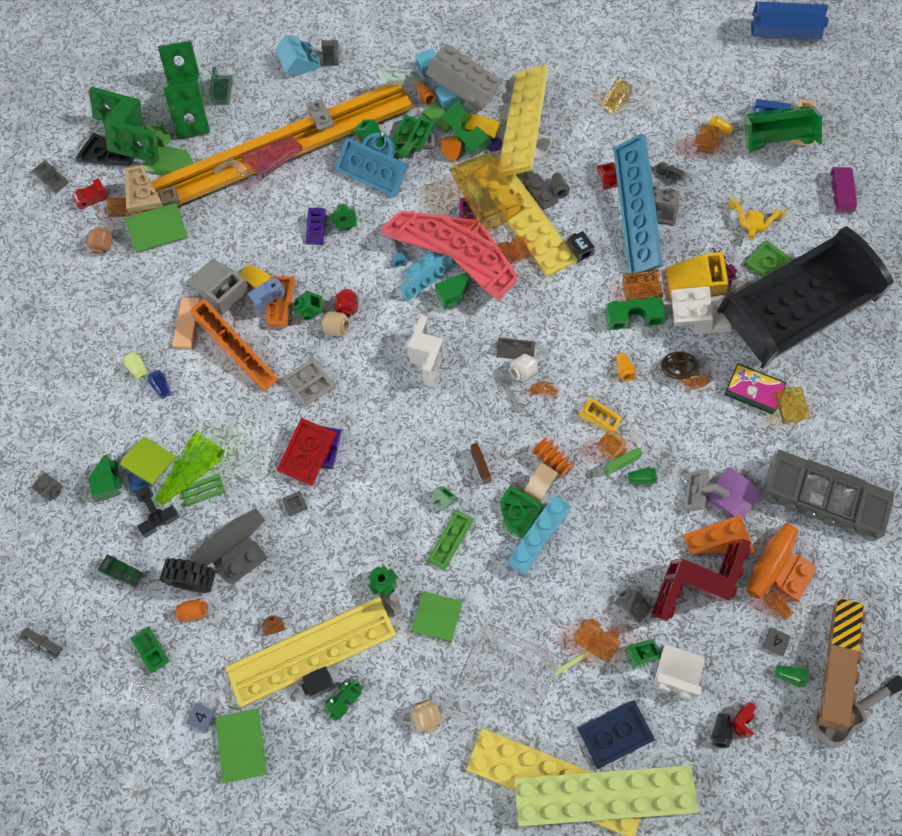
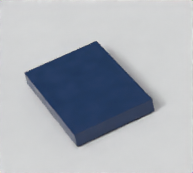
(616, 734)

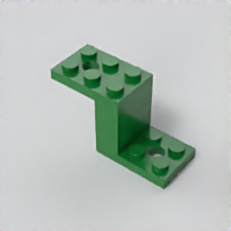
(183, 89)
(123, 125)

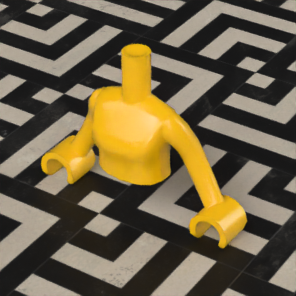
(754, 219)

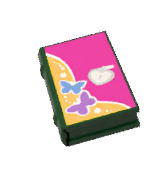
(754, 388)

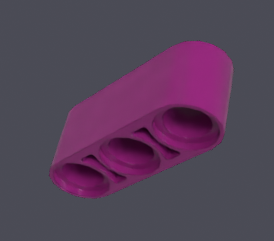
(844, 189)

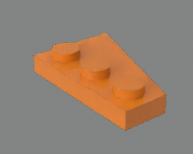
(279, 310)
(717, 536)

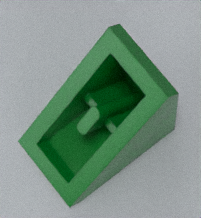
(642, 653)

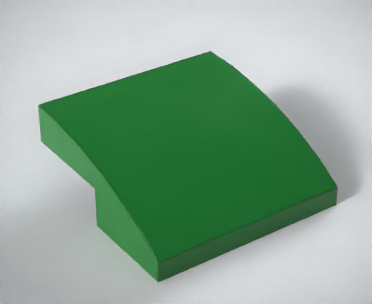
(414, 130)

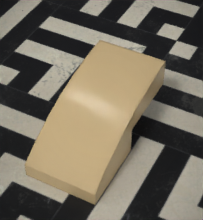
(540, 482)

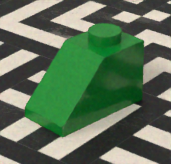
(452, 290)

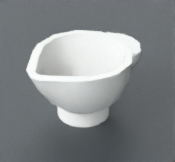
(543, 145)

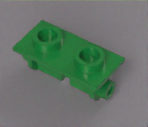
(336, 704)

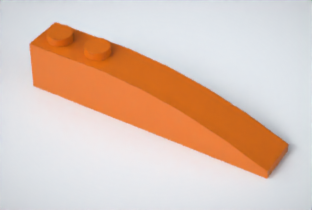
(232, 344)

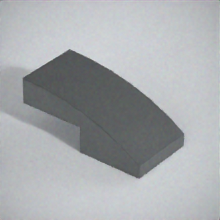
(50, 176)

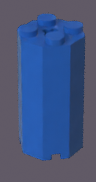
(789, 20)

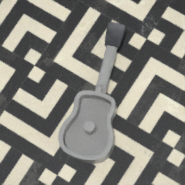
(835, 738)

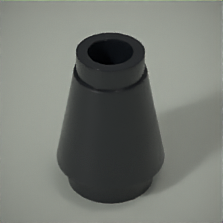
(722, 731)

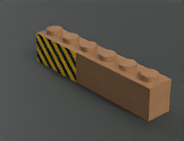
(841, 665)

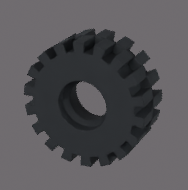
(187, 575)

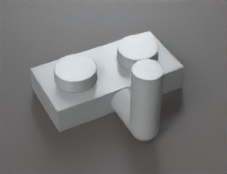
(698, 489)

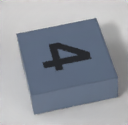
(201, 717)

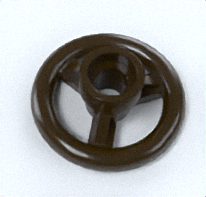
(679, 362)

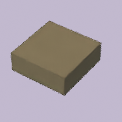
(169, 196)

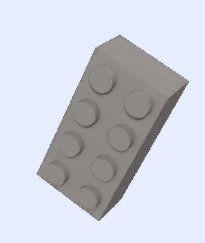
(463, 77)

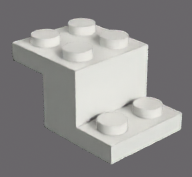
(699, 309)
(425, 350)

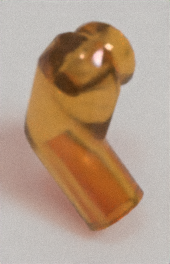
(543, 387)

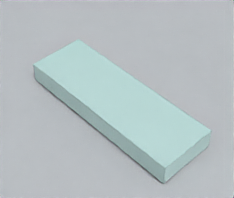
(401, 77)

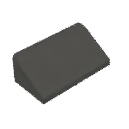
(514, 348)

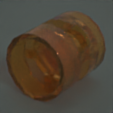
(515, 249)

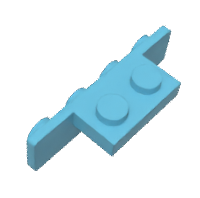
(425, 273)

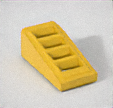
(585, 414)

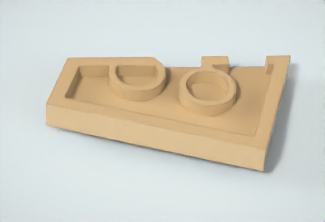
(140, 191)

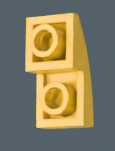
(488, 125)
(254, 276)

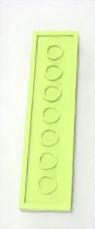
(605, 795)

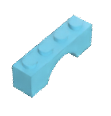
(444, 96)
(538, 535)

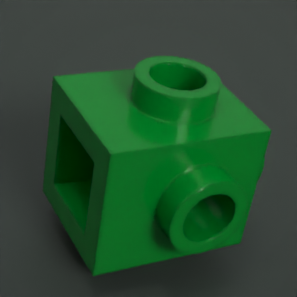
(347, 211)
(308, 305)
(382, 588)

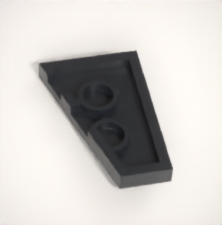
(96, 152)

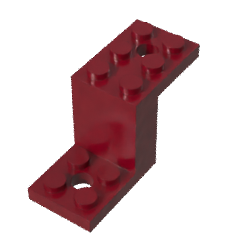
(701, 580)

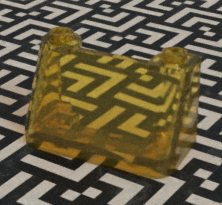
(487, 190)

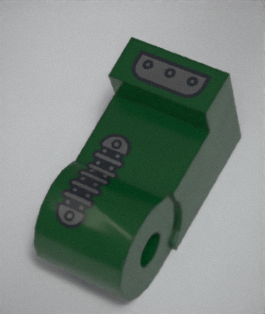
(119, 571)

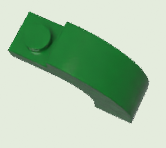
(369, 126)

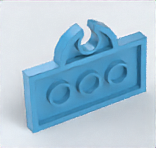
(372, 163)

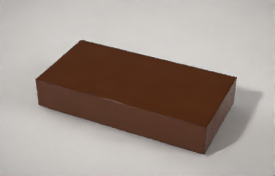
(480, 463)

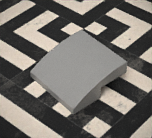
(308, 382)

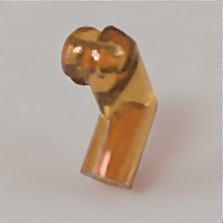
(696, 382)

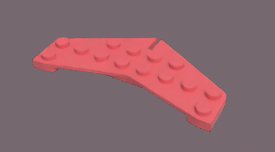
(460, 239)

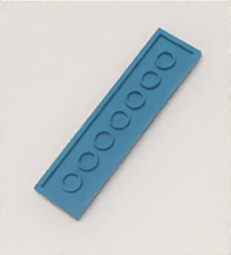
(637, 205)

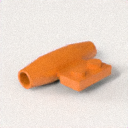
(778, 565)

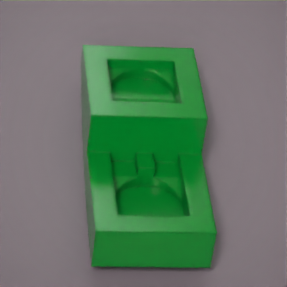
(150, 649)

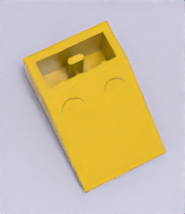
(699, 272)

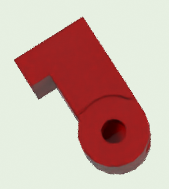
(90, 195)

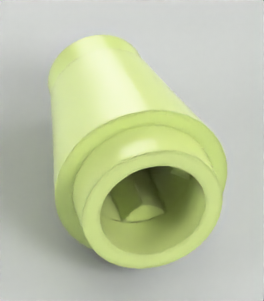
(135, 365)

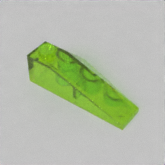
(199, 458)

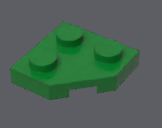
(519, 511)

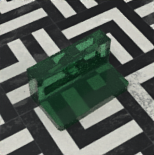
(220, 88)

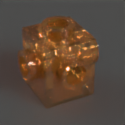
(707, 139)

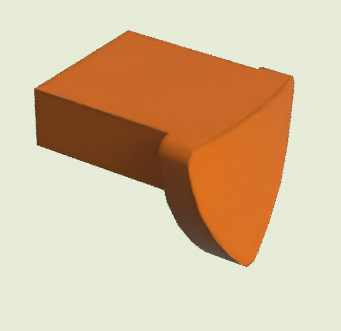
(450, 147)

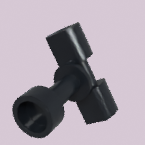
(156, 516)

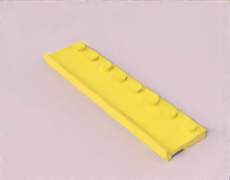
(309, 651)

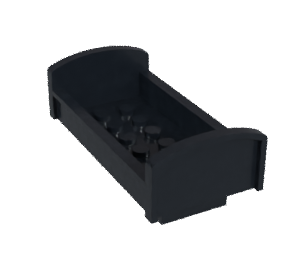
(807, 295)

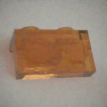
(642, 285)
(596, 640)

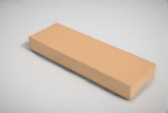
(185, 325)

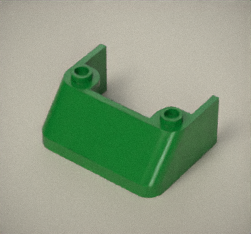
(782, 125)

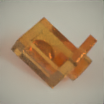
(117, 207)

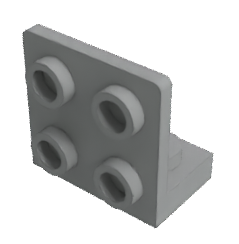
(666, 204)

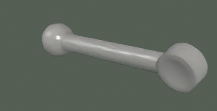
(504, 383)

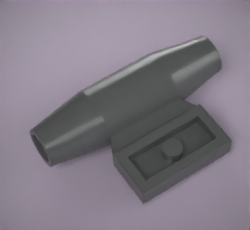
(233, 546)

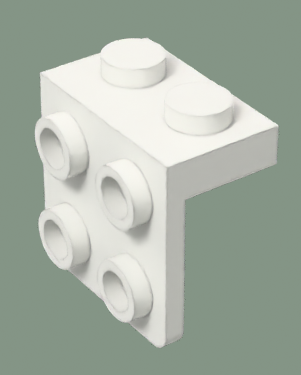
(679, 672)

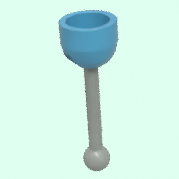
(398, 257)

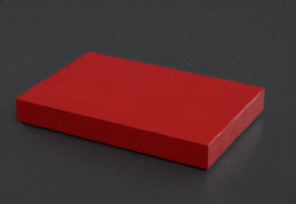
(306, 452)

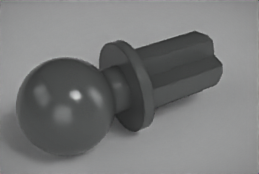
(670, 171)

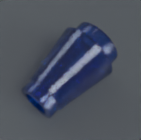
(159, 383)

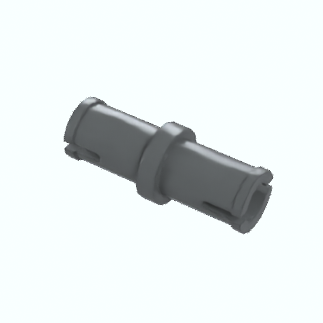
(40, 643)

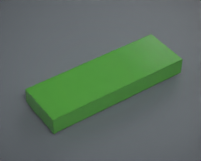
(450, 540)

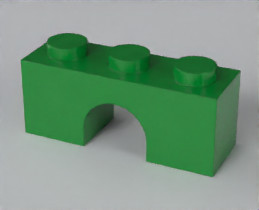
(457, 118)
(649, 309)

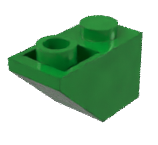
(103, 480)

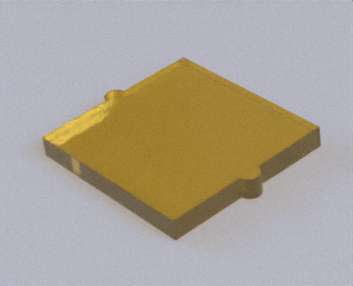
(792, 405)

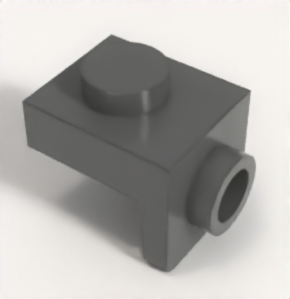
(633, 604)

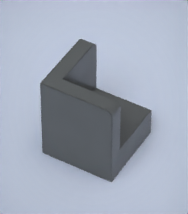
(330, 52)

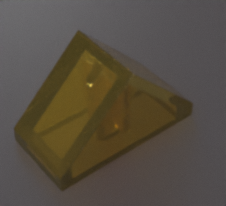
(617, 96)

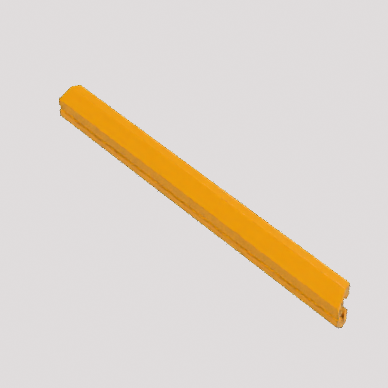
(199, 178)

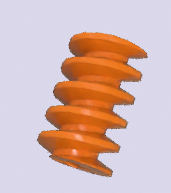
(552, 457)

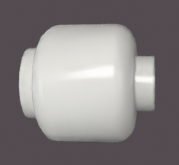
(523, 367)

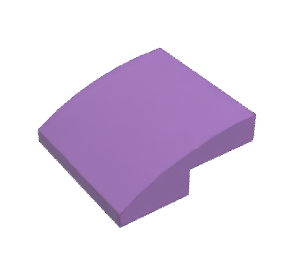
(742, 494)

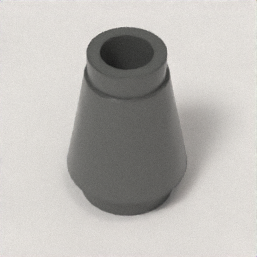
(560, 186)

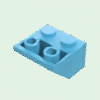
(297, 56)

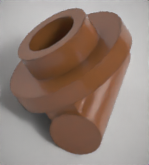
(272, 625)

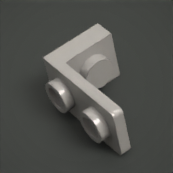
(320, 115)

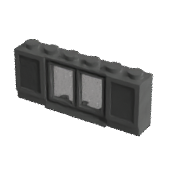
(828, 495)

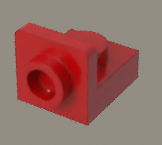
(608, 175)
(744, 717)

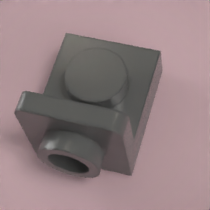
(47, 487)

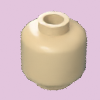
(335, 323)
(426, 716)

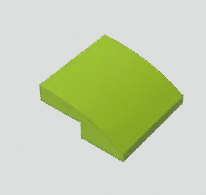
(147, 461)

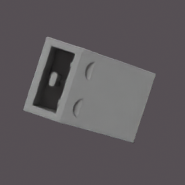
(219, 285)

